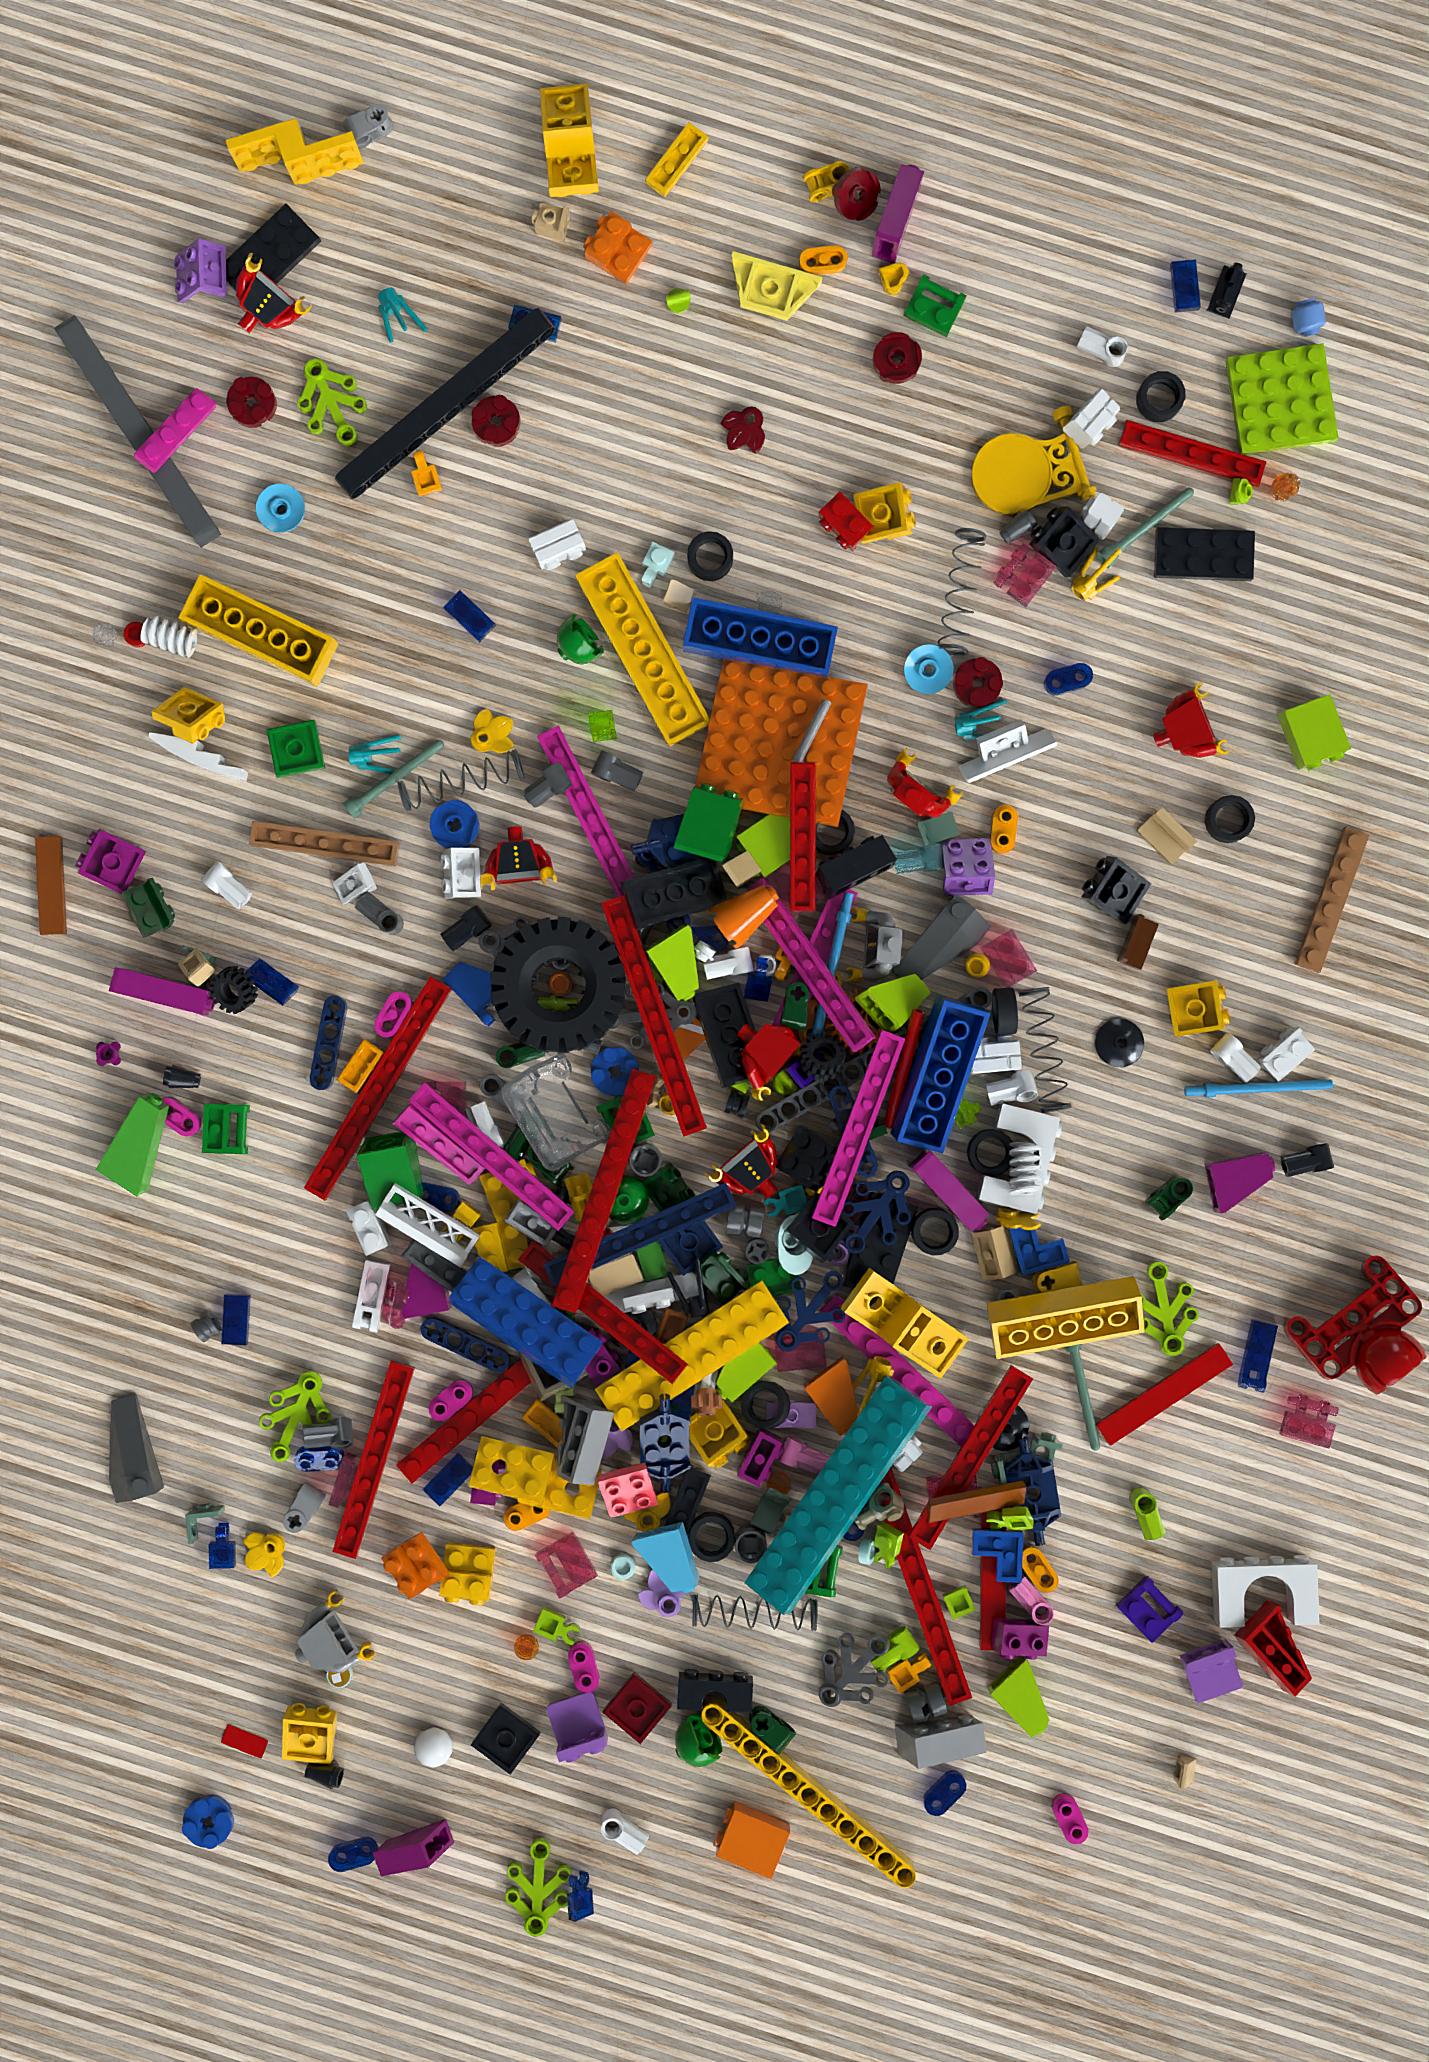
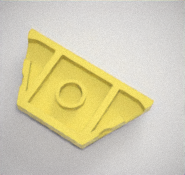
(771, 286)

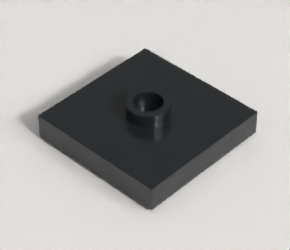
(505, 1738)

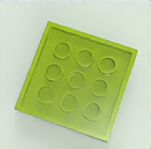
(1281, 399)

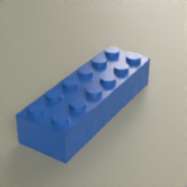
(759, 637)
(940, 1073)
(525, 1322)

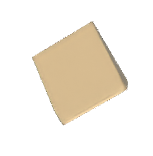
(678, 596)
(196, 967)
(1184, 1771)

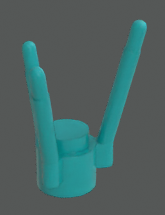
(391, 304)
(967, 723)
(362, 754)

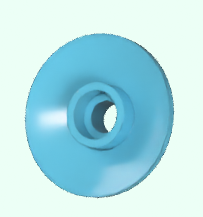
(272, 500)
(928, 682)

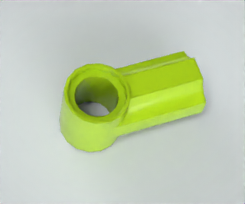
(1147, 1514)
(901, 1647)

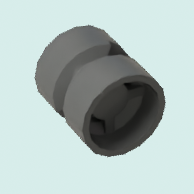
(646, 1160)
(745, 1220)
(750, 1543)
(926, 1702)

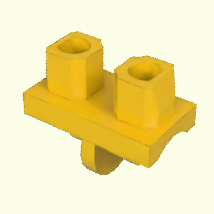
(579, 1191)

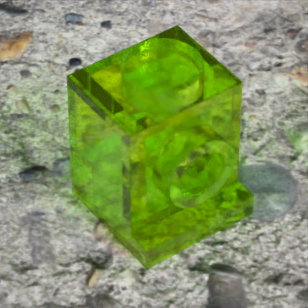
(602, 726)

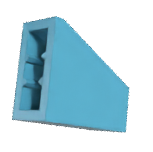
(669, 1556)

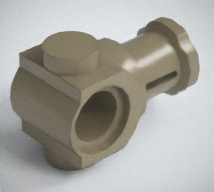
(877, 1506)

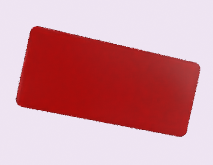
(244, 1741)

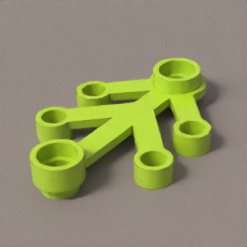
(329, 398)
(1167, 1313)
(296, 1411)
(537, 1891)

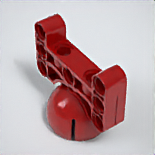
(1382, 1352)

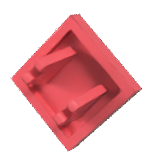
(627, 1490)

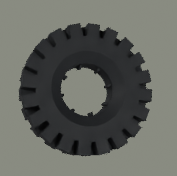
(565, 942)

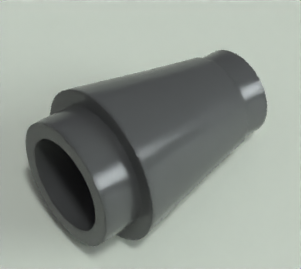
(1018, 527)

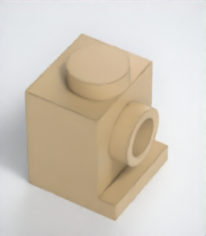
(554, 228)

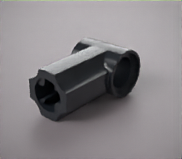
(470, 925)
(1313, 1159)

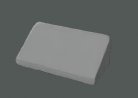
(530, 1223)

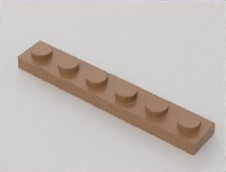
(324, 843)
(1332, 899)

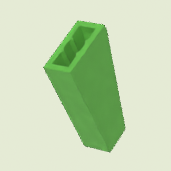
(135, 1147)

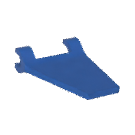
(473, 988)

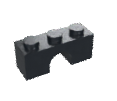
(735, 1688)

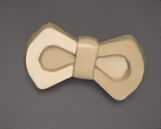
(653, 1100)

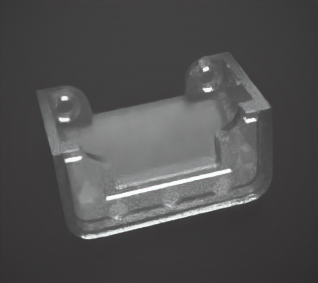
(551, 1114)

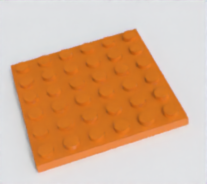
(759, 726)

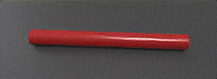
(904, 1066)

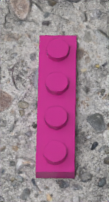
(175, 430)
(438, 1144)

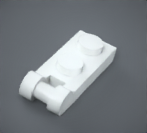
(371, 1295)

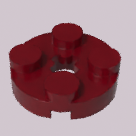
(844, 194)
(897, 372)
(244, 389)
(499, 407)
(979, 668)

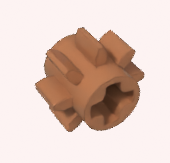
(706, 1401)

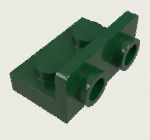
(149, 908)
(667, 1187)
(720, 1276)

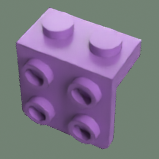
(577, 1726)

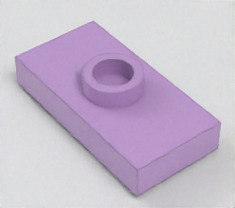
(800, 1416)

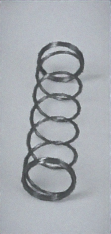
(973, 541)
(405, 797)
(1060, 1106)
(696, 1609)

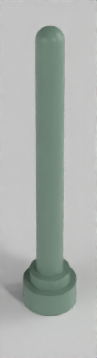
(1106, 551)
(356, 804)
(1084, 1395)

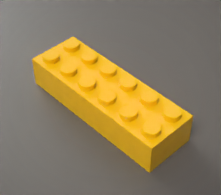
(258, 630)
(1065, 1317)

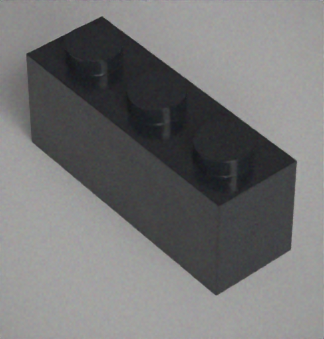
(855, 866)

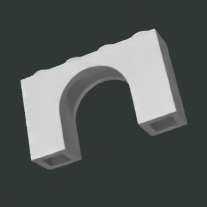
(1041, 1131)
(1233, 1577)

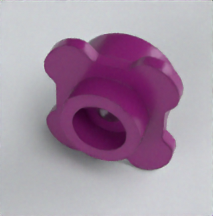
(102, 1050)

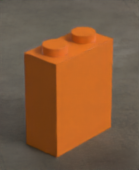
(751, 1839)

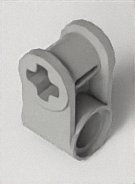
(366, 125)
(305, 1505)

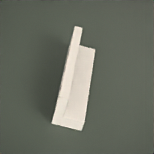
(421, 1231)

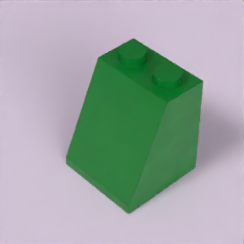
(709, 822)
(389, 1161)

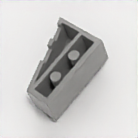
(583, 1439)
(940, 1740)

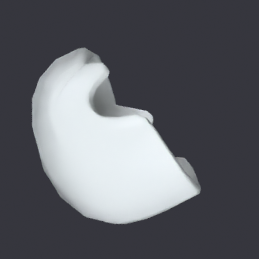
(433, 1747)

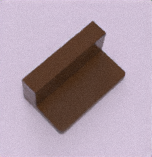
(1137, 942)

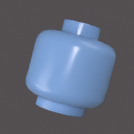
(1308, 317)

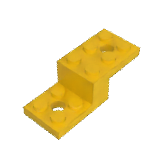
(568, 140)
(288, 143)
(904, 1323)
(529, 1478)

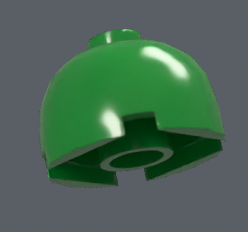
(577, 641)
(630, 1201)
(697, 1743)

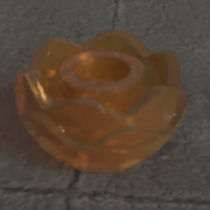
(1285, 486)

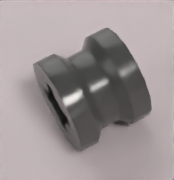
(758, 1254)
(206, 1326)

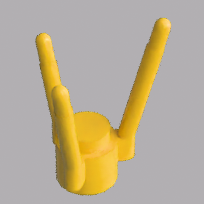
(1085, 586)
(878, 1368)

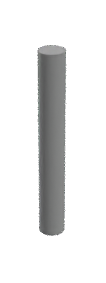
(812, 730)

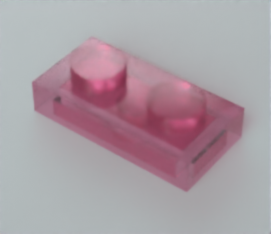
(341, 1490)

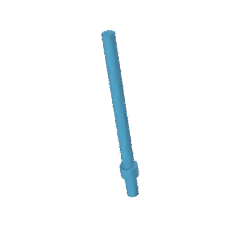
(843, 918)
(1212, 1089)

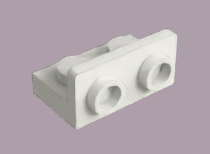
(461, 873)
(1285, 1053)

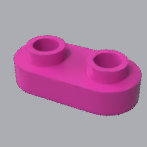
(393, 1014)
(179, 1116)
(450, 1400)
(583, 1668)
(1070, 1820)

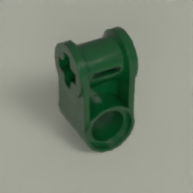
(795, 1011)
(554, 1178)
(1168, 1197)
(773, 1731)

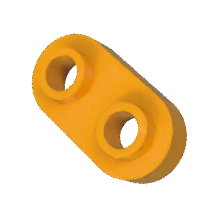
(822, 258)
(1003, 828)
(527, 1516)
(1039, 1567)

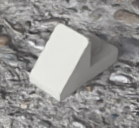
(354, 883)

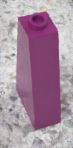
(897, 213)
(161, 991)
(949, 1190)

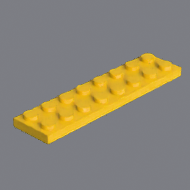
(643, 649)
(702, 1346)

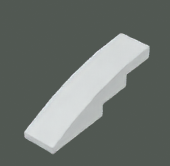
(194, 754)

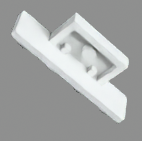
(1005, 748)
(653, 1293)

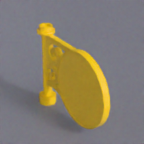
(1017, 471)

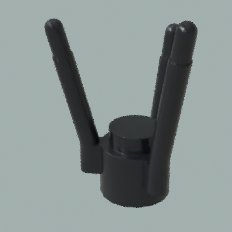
(698, 1304)

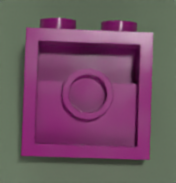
(110, 861)

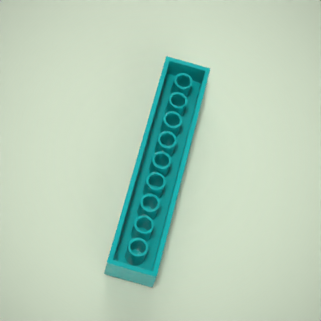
(837, 1495)

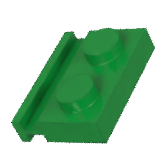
(773, 1275)

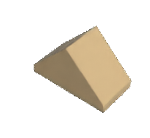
(742, 869)

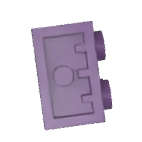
(201, 269)
(968, 867)
(1212, 1670)

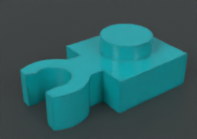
(790, 1200)

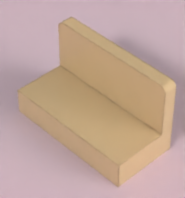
(1166, 835)
(995, 1253)
(616, 1275)

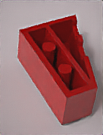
(1273, 1648)

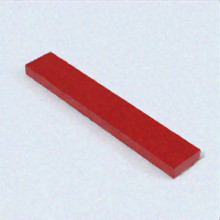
(1191, 453)
(802, 835)
(1164, 1394)
(991, 1593)

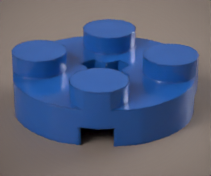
(448, 813)
(601, 1075)
(204, 1835)

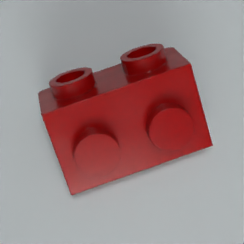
(844, 521)

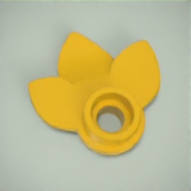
(494, 730)
(1013, 1219)
(654, 1512)
(262, 1554)

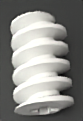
(169, 637)
(1024, 1168)

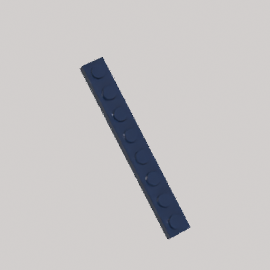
(652, 1229)

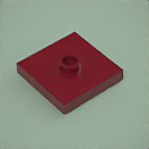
(637, 1707)

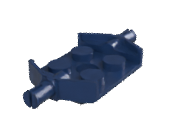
(661, 843)
(666, 1458)
(1038, 1473)

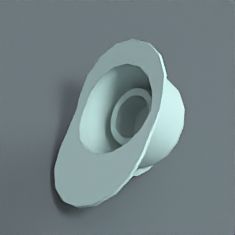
(790, 1252)

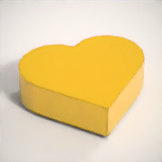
(892, 277)

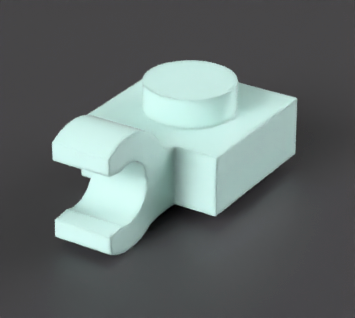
(657, 562)

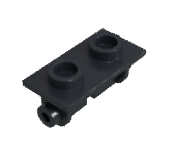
(1227, 290)

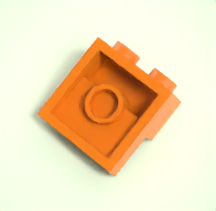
(616, 247)
(414, 1565)

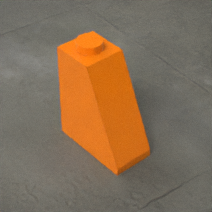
(834, 1395)

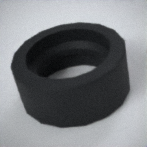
(1168, 379)
(713, 537)
(1246, 809)
(836, 849)
(1004, 1011)
(972, 1154)
(953, 1231)
(747, 1401)
(711, 1556)

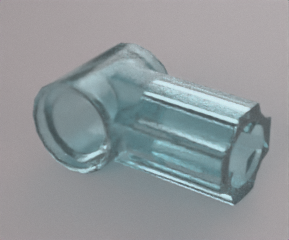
(925, 858)

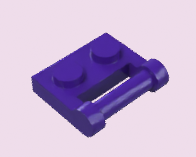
(1143, 1615)

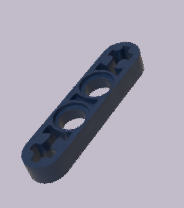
(330, 1043)
(836, 1104)
(463, 1348)

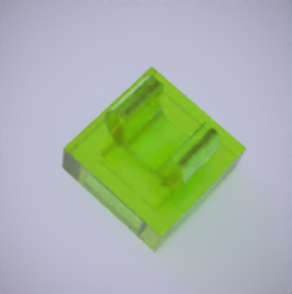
(965, 1113)

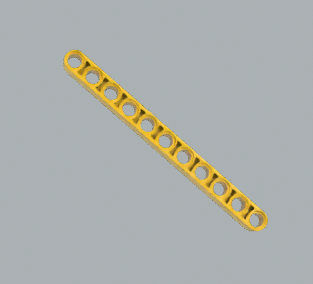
(813, 1802)

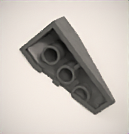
(946, 938)
(131, 1457)

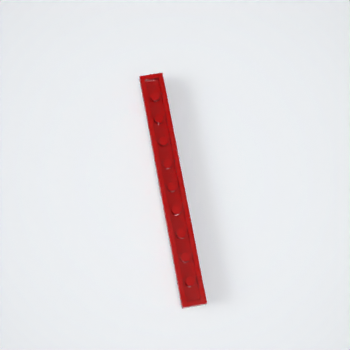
(654, 1016)
(377, 1088)
(604, 1191)
(928, 1608)

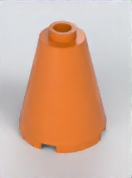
(744, 913)

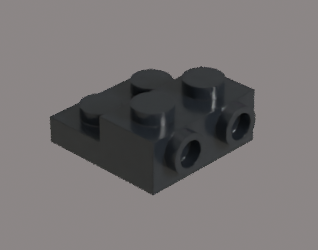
(1064, 540)
(1115, 889)
(807, 1158)
(816, 1236)

